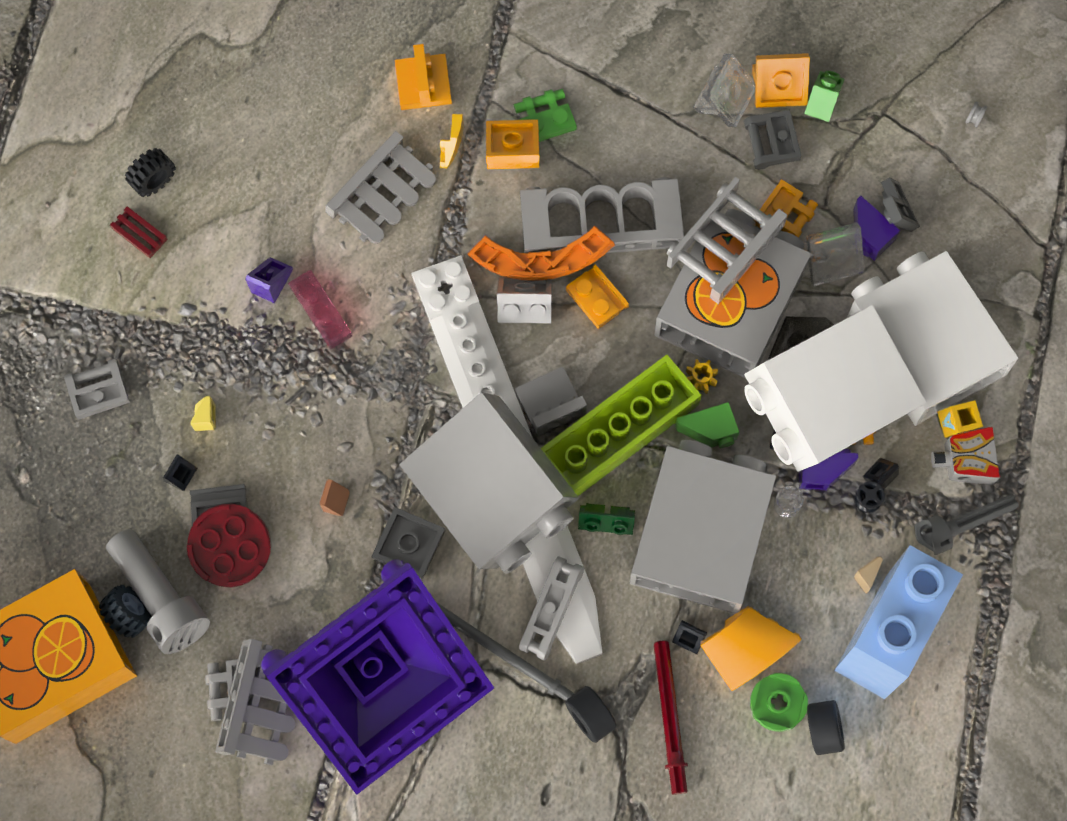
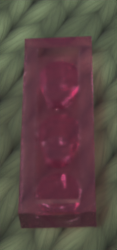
(320, 309)

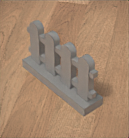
(369, 195)
(238, 711)

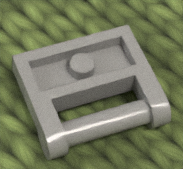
(100, 395)

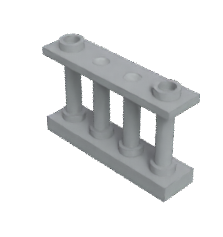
(736, 264)

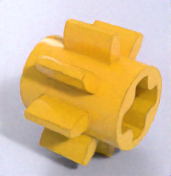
(703, 368)

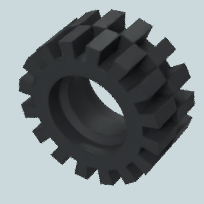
(150, 172)

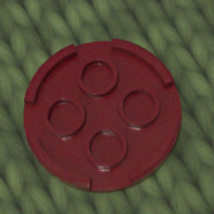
(229, 545)

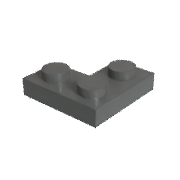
(897, 206)

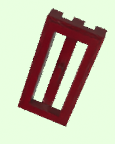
(123, 219)

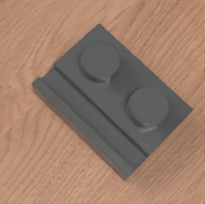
(207, 498)

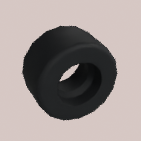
(591, 714)
(825, 727)

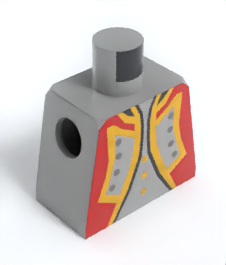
(969, 457)

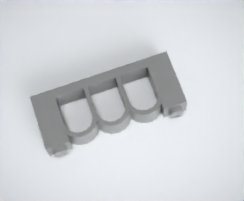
(661, 195)

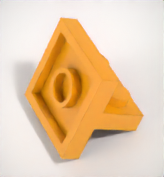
(423, 80)
(781, 80)
(512, 144)

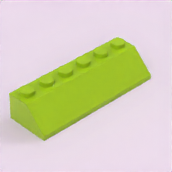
(622, 425)

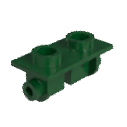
(619, 521)

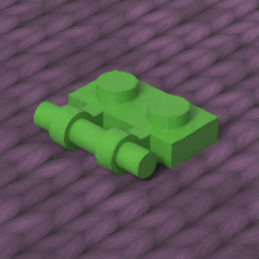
(551, 122)

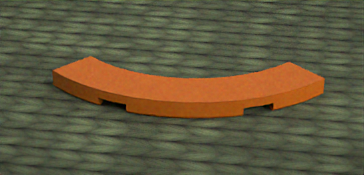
(542, 264)

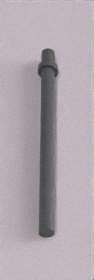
(552, 685)

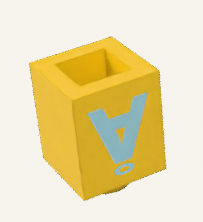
(960, 419)

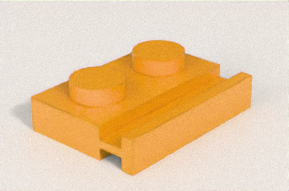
(597, 296)

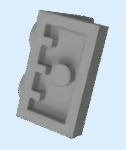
(550, 401)

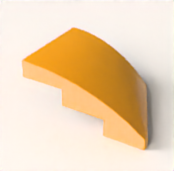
(747, 646)

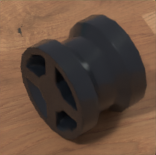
(872, 492)

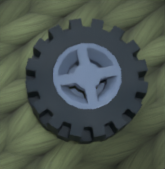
(124, 611)

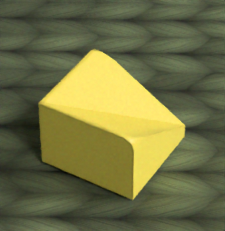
(204, 415)

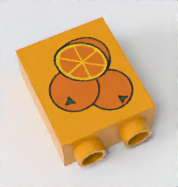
(55, 656)

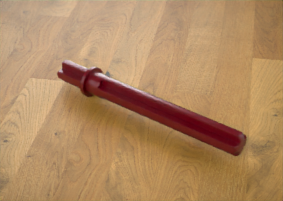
(674, 754)

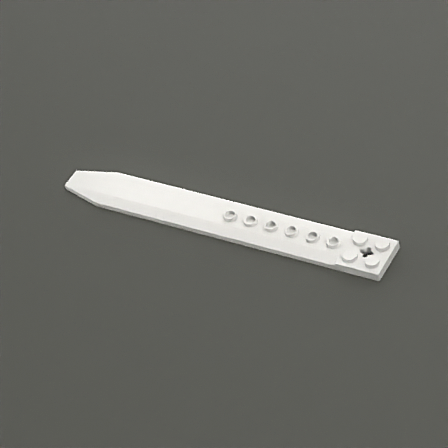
(478, 368)

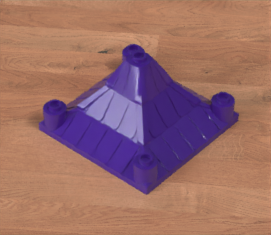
(379, 678)

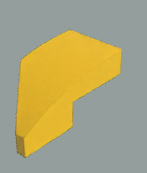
(450, 147)

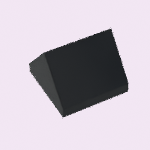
(882, 472)
(179, 473)
(689, 637)

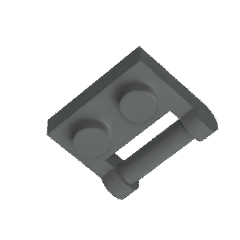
(780, 135)

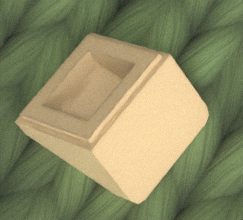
(867, 574)

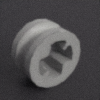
(976, 114)

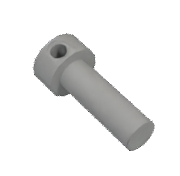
(174, 620)

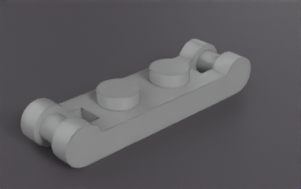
(551, 608)

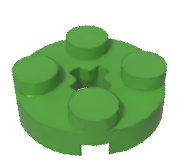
(765, 712)

